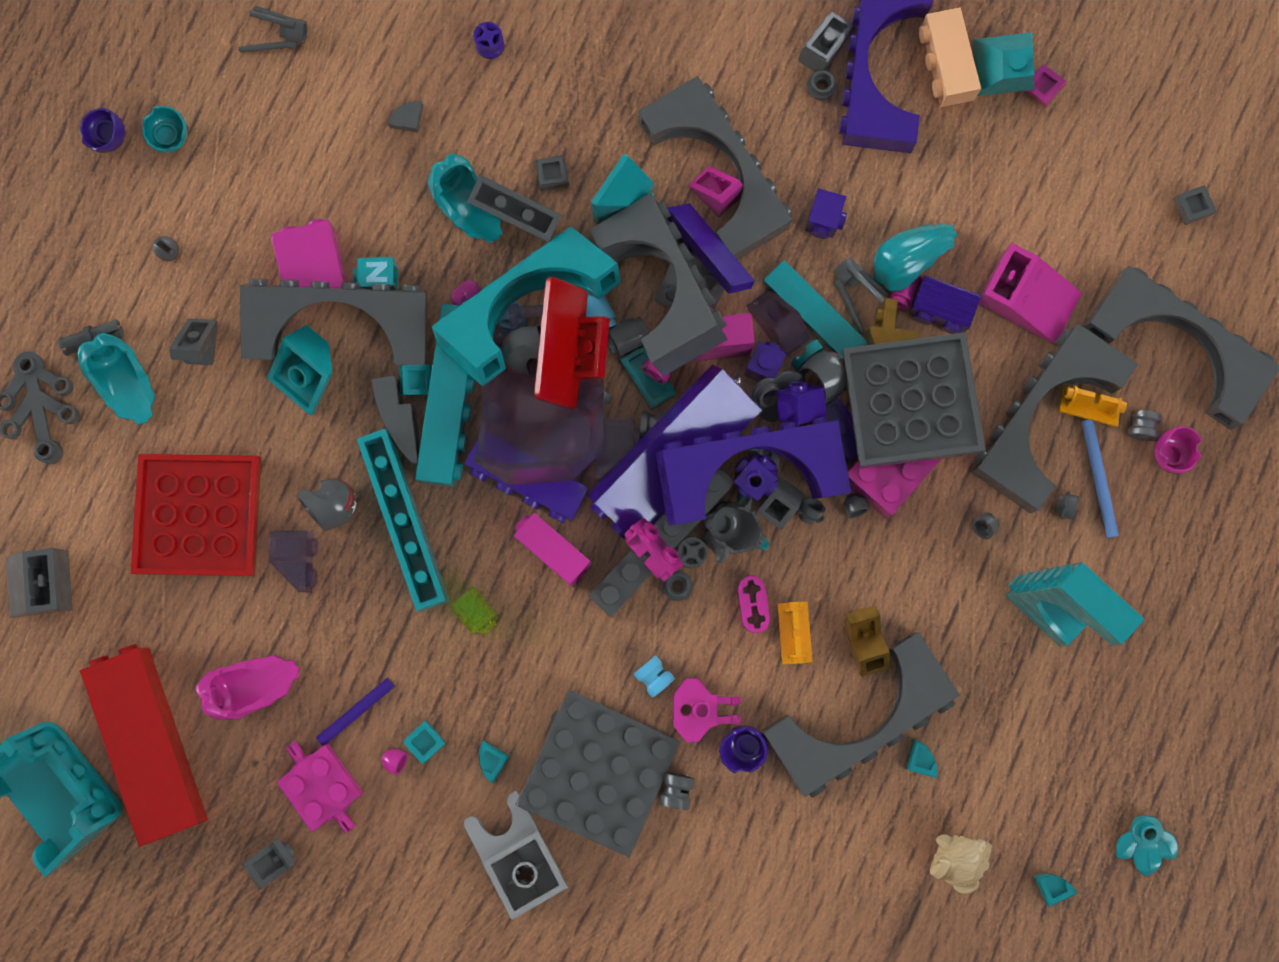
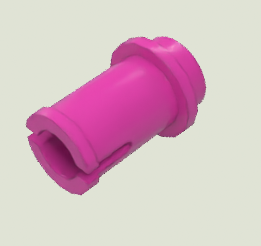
(905, 296)

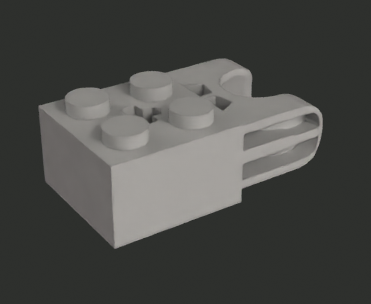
(508, 852)

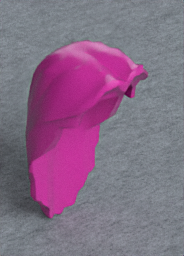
(245, 687)

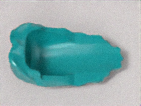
(450, 187)
(911, 253)
(117, 377)

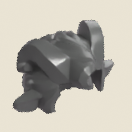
(732, 529)

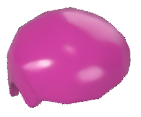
(1178, 450)

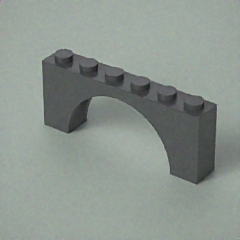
(694, 114)
(269, 308)
(690, 323)
(1238, 368)
(1008, 459)
(920, 692)

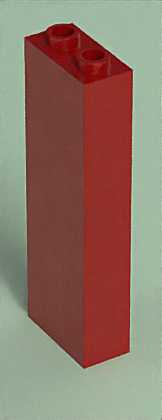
(143, 744)

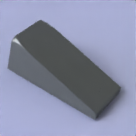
(825, 43)

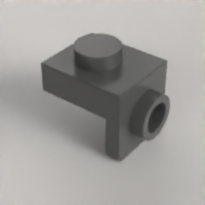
(269, 863)

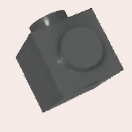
(781, 503)

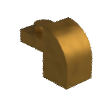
(886, 317)
(866, 641)

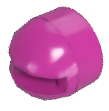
(394, 761)

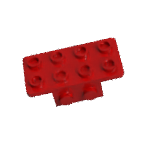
(570, 344)

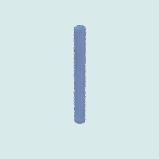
(1100, 478)

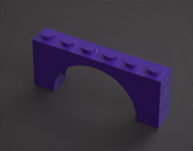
(870, 117)
(689, 469)

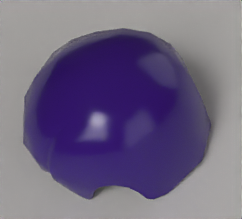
(102, 130)
(744, 749)

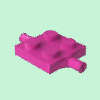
(320, 787)

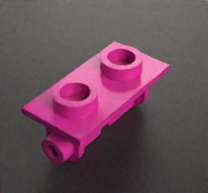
(645, 537)

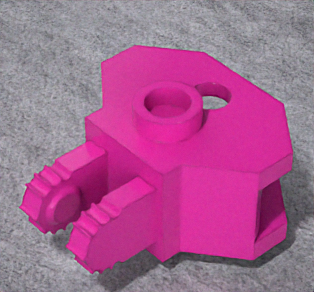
(703, 710)

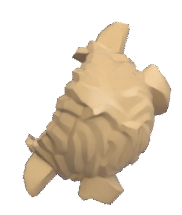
(961, 862)

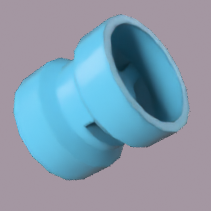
(654, 676)

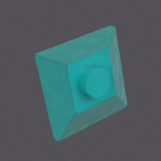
(1004, 63)
(621, 189)
(302, 368)

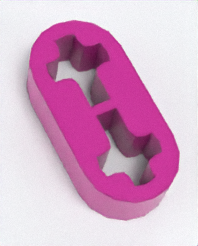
(760, 603)

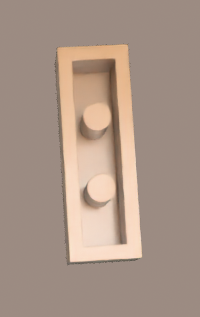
(949, 57)

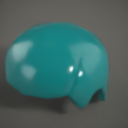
(165, 129)

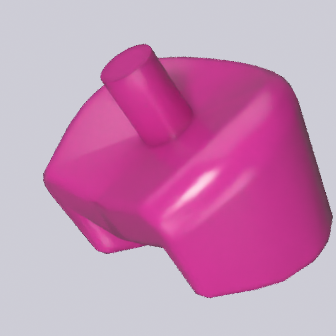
(464, 292)

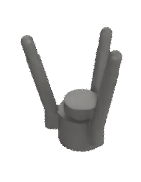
(291, 29)
(852, 274)

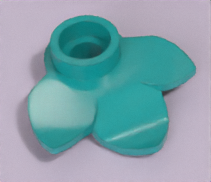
(1147, 849)

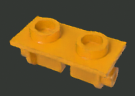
(1091, 405)
(794, 633)

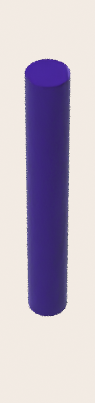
(355, 711)

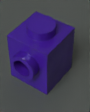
(826, 214)
(765, 361)
(801, 403)

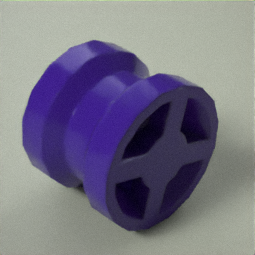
(487, 33)

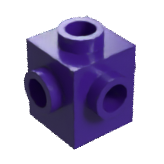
(759, 466)

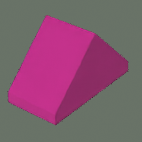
(717, 190)

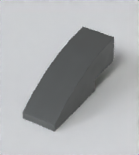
(398, 417)

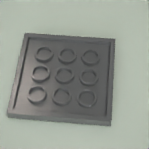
(913, 400)
(598, 773)

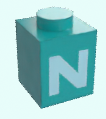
(376, 270)

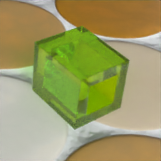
(475, 612)

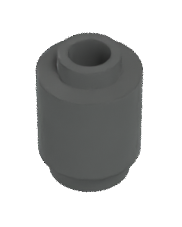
(626, 336)

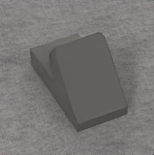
(195, 342)

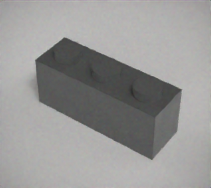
(514, 208)

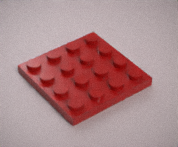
(196, 515)

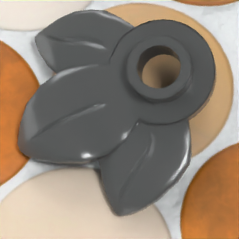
(766, 393)

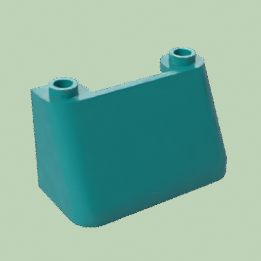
(55, 793)

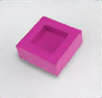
(1046, 85)

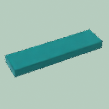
(814, 310)

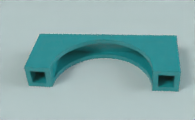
(469, 329)
(1070, 599)

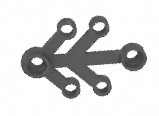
(36, 402)

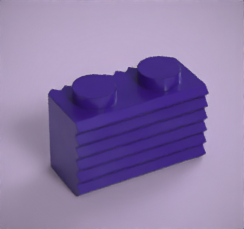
(944, 305)

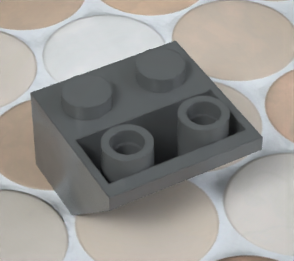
(38, 582)

